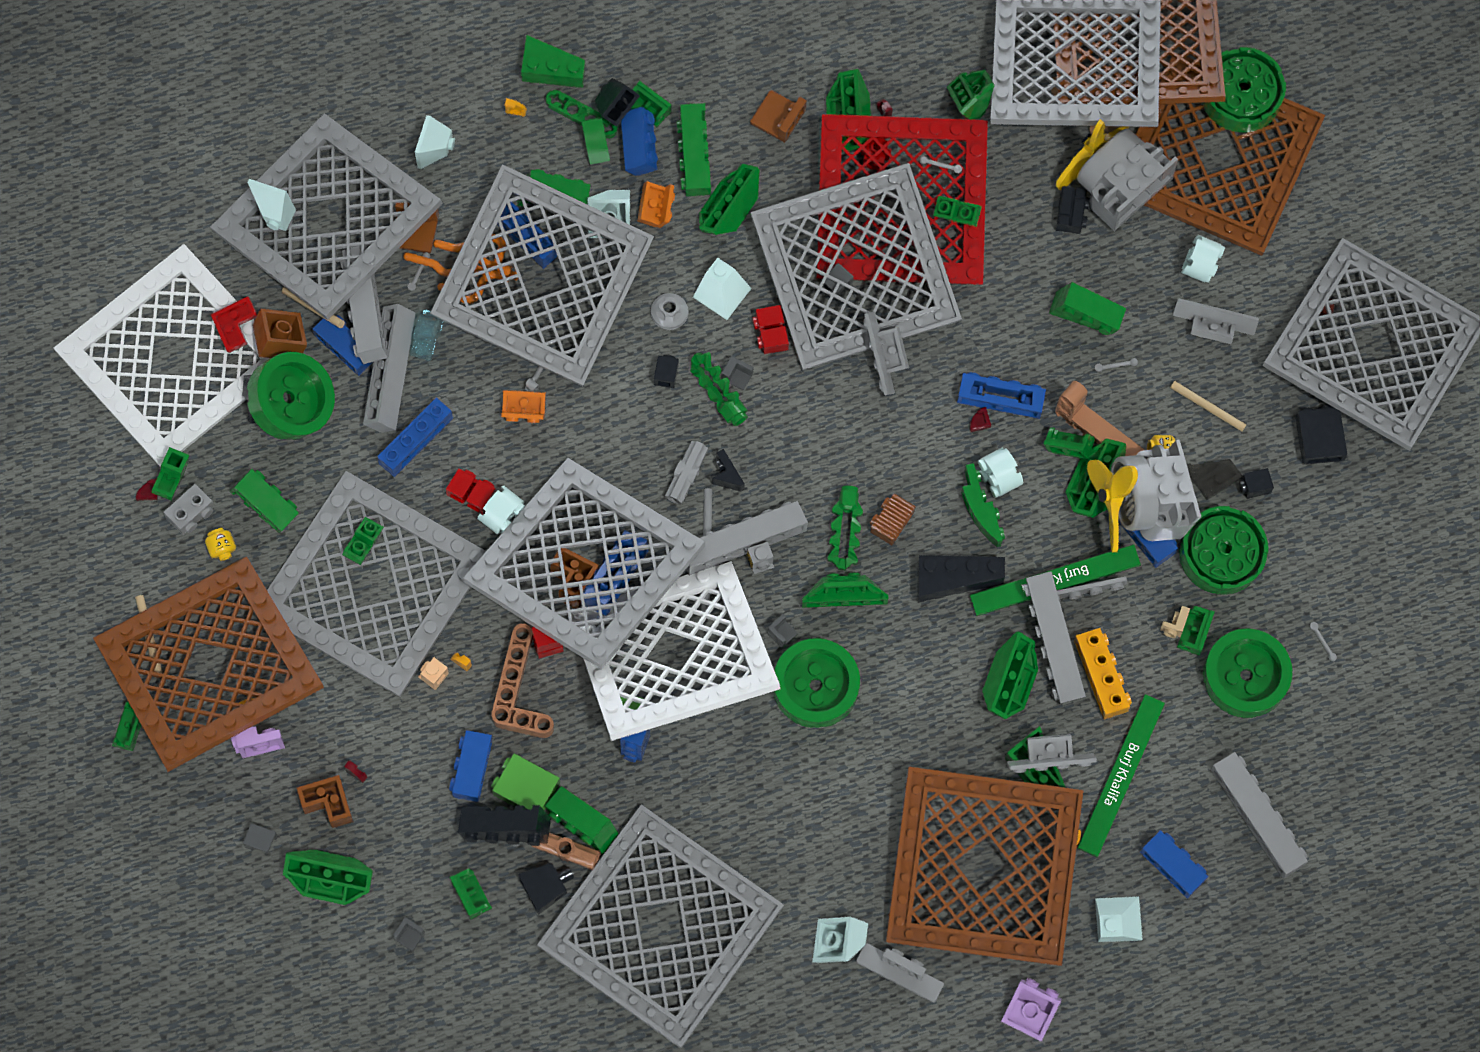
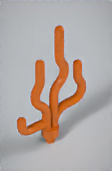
(495, 274)

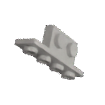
(1215, 322)
(888, 352)
(1094, 587)
(1049, 752)
(901, 971)

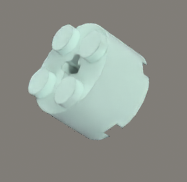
(1202, 259)
(1000, 472)
(501, 510)

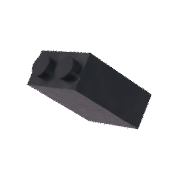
(1321, 435)

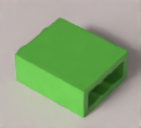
(524, 783)

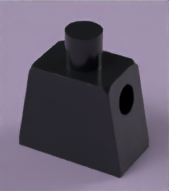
(615, 101)
(545, 885)

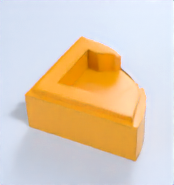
(515, 108)
(463, 661)

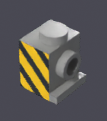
(760, 557)

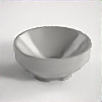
(669, 320)

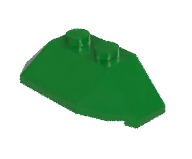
(972, 93)
(849, 97)
(730, 201)
(1080, 491)
(844, 591)
(1011, 676)
(327, 876)

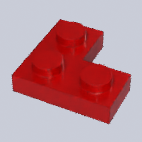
(229, 321)

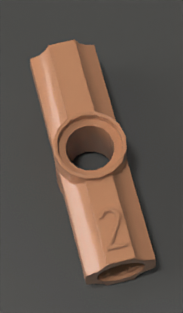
(579, 854)

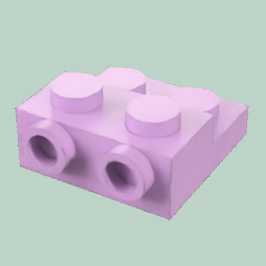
(252, 743)
(1032, 1009)

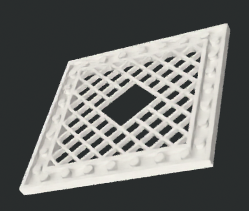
(73, 352)
(625, 721)

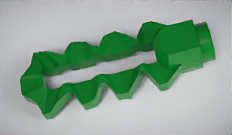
(731, 410)
(848, 504)

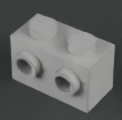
(189, 510)

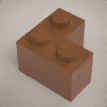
(575, 569)
(328, 795)

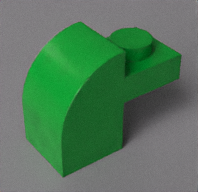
(171, 473)

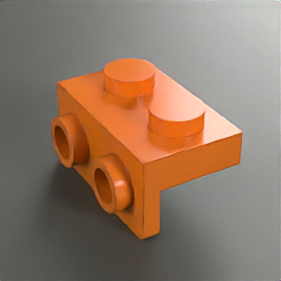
(656, 204)
(524, 405)

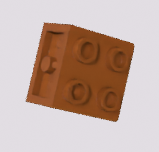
(779, 115)
(424, 236)

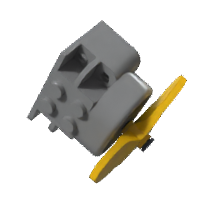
(1118, 172)
(1147, 493)

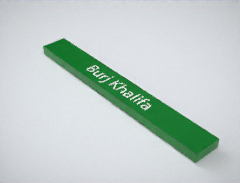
(1064, 578)
(1121, 776)

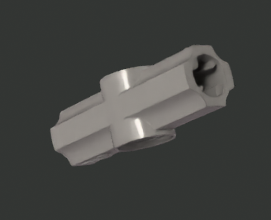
(686, 472)

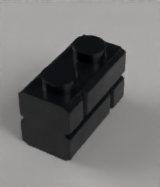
(1071, 210)

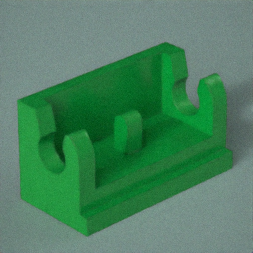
(652, 102)
(1069, 444)
(1195, 630)
(127, 730)
(470, 893)

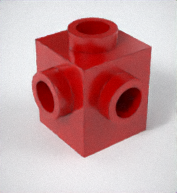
(872, 148)

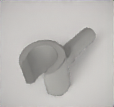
(531, 384)

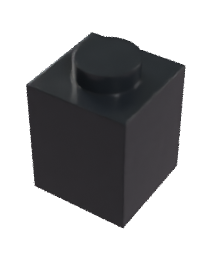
(666, 371)
(1256, 483)

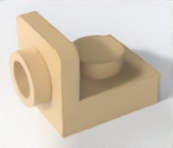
(1179, 619)

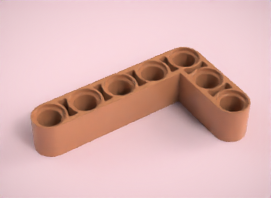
(1079, 416)
(513, 687)

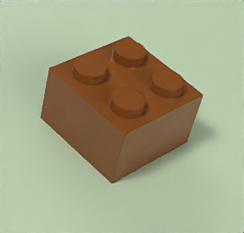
(278, 333)

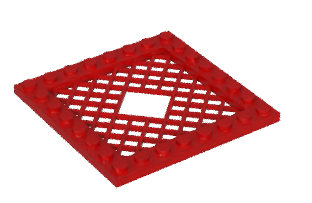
(893, 128)

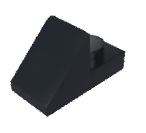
(730, 477)

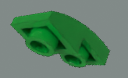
(595, 140)
(957, 211)
(363, 541)

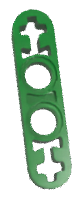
(583, 112)

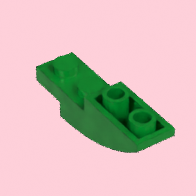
(982, 513)

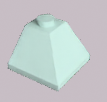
(433, 142)
(614, 203)
(273, 204)
(722, 289)
(1118, 919)
(839, 939)

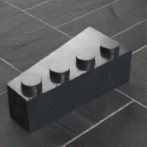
(957, 574)
(505, 825)

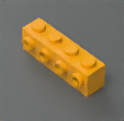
(1102, 674)

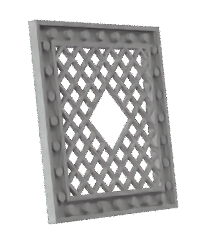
(1008, 110)
(843, 195)
(563, 206)
(328, 301)
(1351, 403)
(429, 629)
(597, 651)
(641, 825)

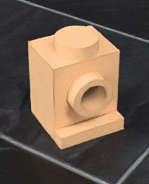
(433, 673)

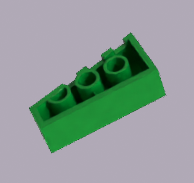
(694, 149)

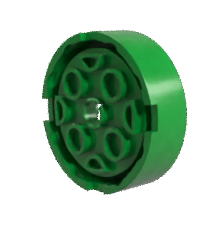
(1253, 107)
(310, 396)
(1222, 571)
(1252, 652)
(823, 662)

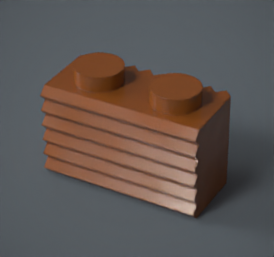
(892, 519)

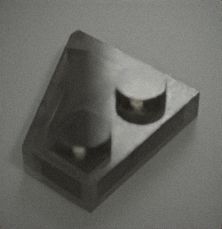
(1213, 476)

